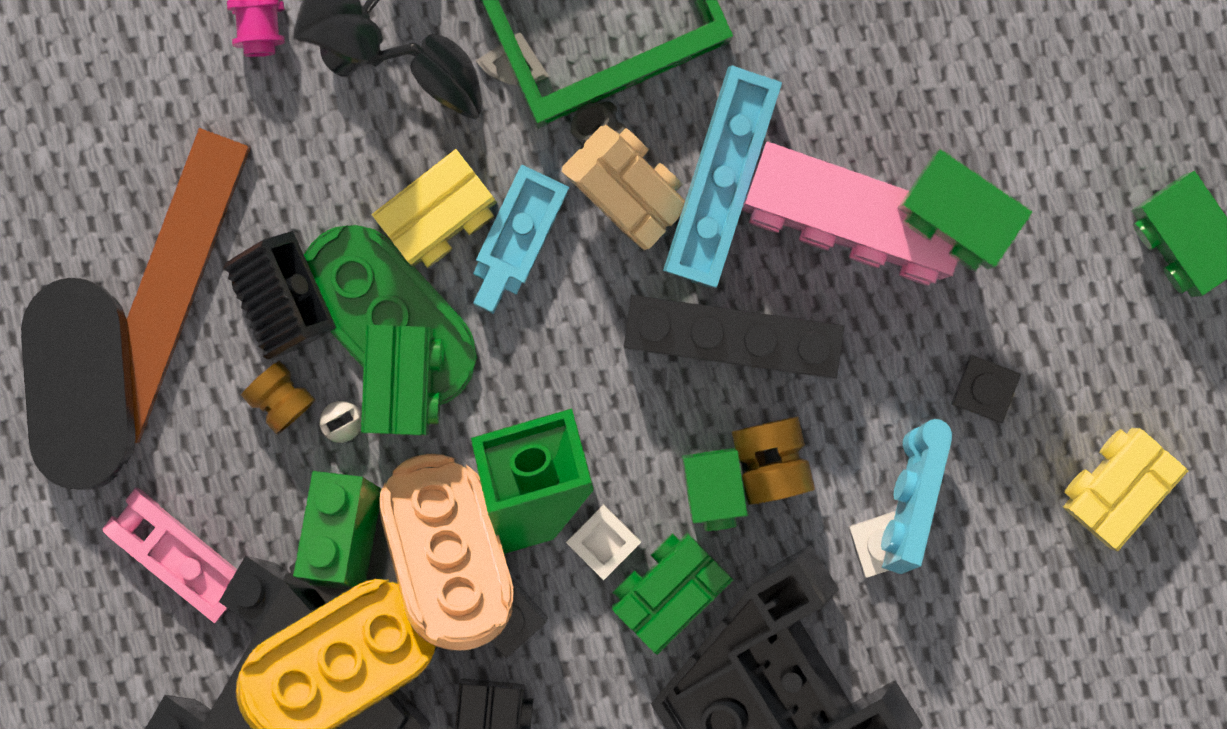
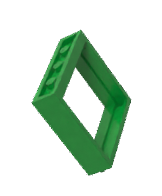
(613, 79)

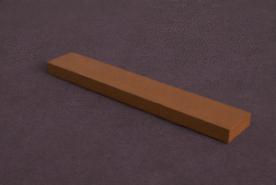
(179, 263)

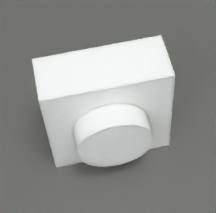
(603, 541)
(867, 542)

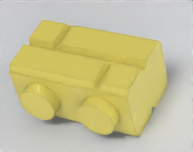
(435, 210)
(1123, 487)

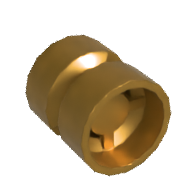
(776, 479)

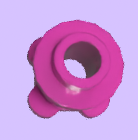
(257, 26)

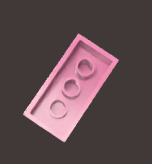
(842, 209)

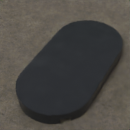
(77, 384)

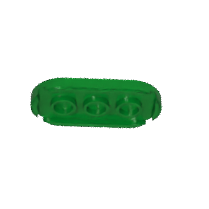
(380, 287)

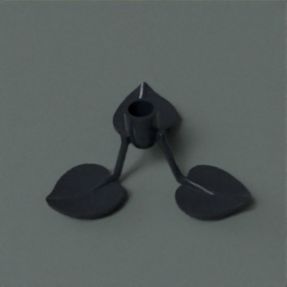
(351, 39)

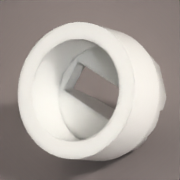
(345, 432)

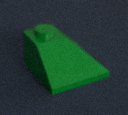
(532, 478)

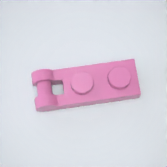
(173, 554)

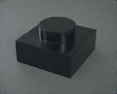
(986, 389)

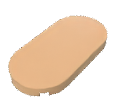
(445, 553)

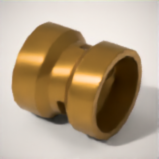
(276, 395)

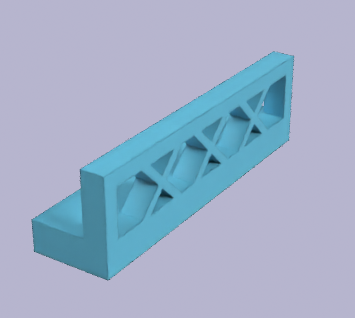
(722, 176)

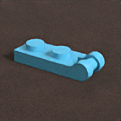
(916, 496)

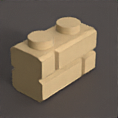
(625, 185)

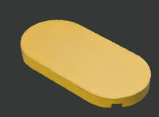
(333, 662)

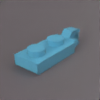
(517, 235)

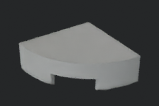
(496, 65)

